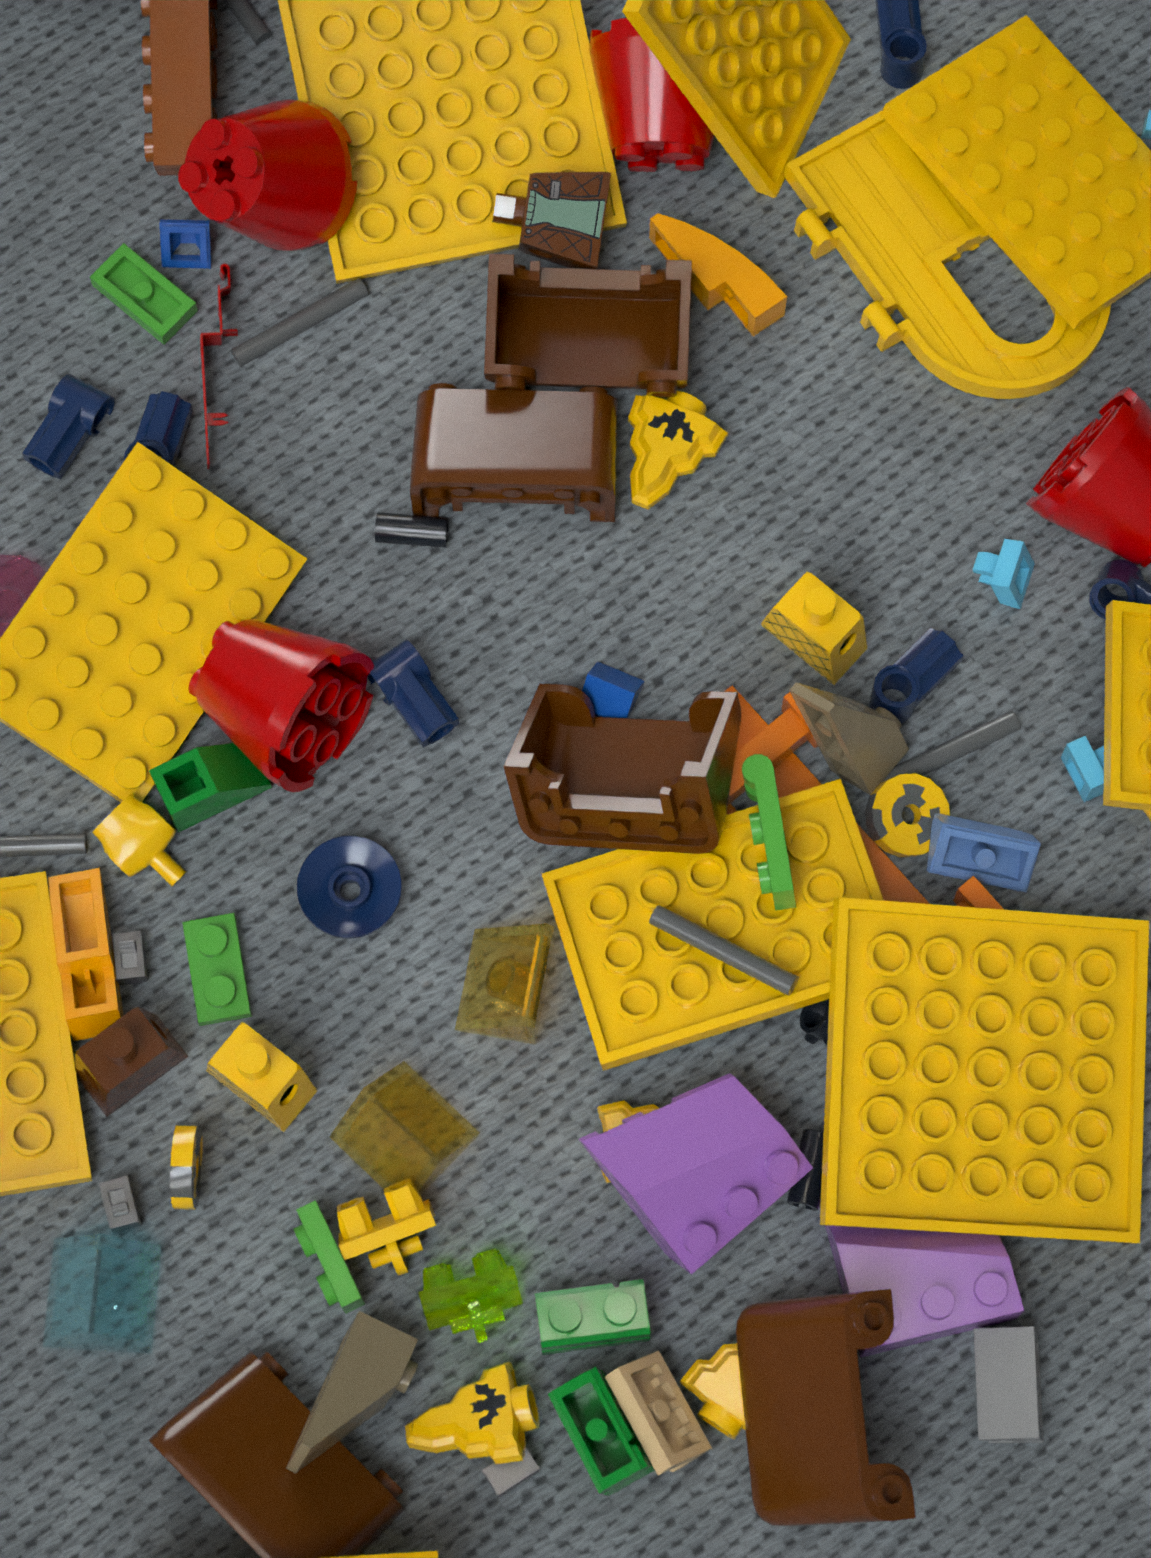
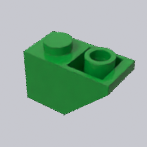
(206, 783)

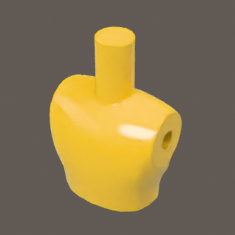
(137, 837)

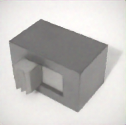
(130, 957)
(120, 1204)
(509, 1475)

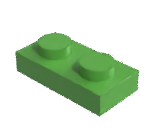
(143, 294)
(217, 969)
(317, 1239)

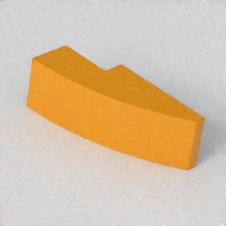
(720, 273)
(84, 952)

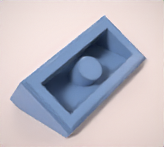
(981, 850)

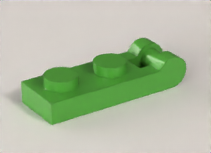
(769, 830)

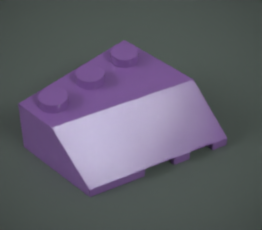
(699, 1167)
(936, 1280)

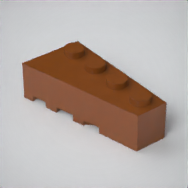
(180, 77)

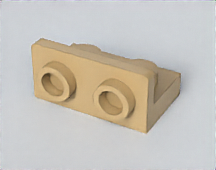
(658, 1413)

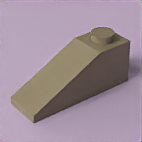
(854, 739)
(359, 1383)

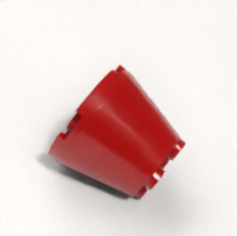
(643, 106)
(273, 173)
(1104, 481)
(283, 697)

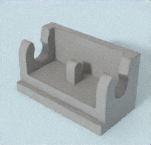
(1008, 1385)

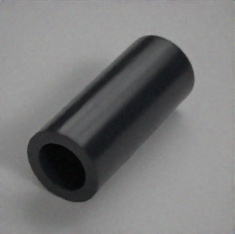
(411, 529)
(808, 1189)

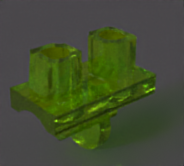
(473, 1300)

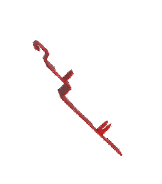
(212, 339)

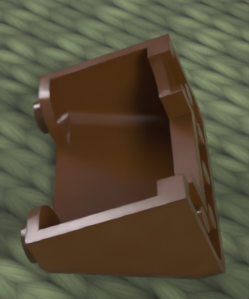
(587, 327)
(515, 449)
(623, 778)
(809, 1411)
(236, 1454)

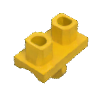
(407, 1217)

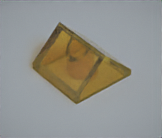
(506, 982)
(402, 1130)

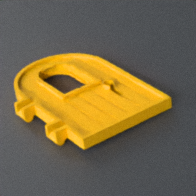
(896, 237)

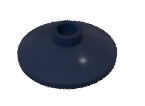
(343, 862)

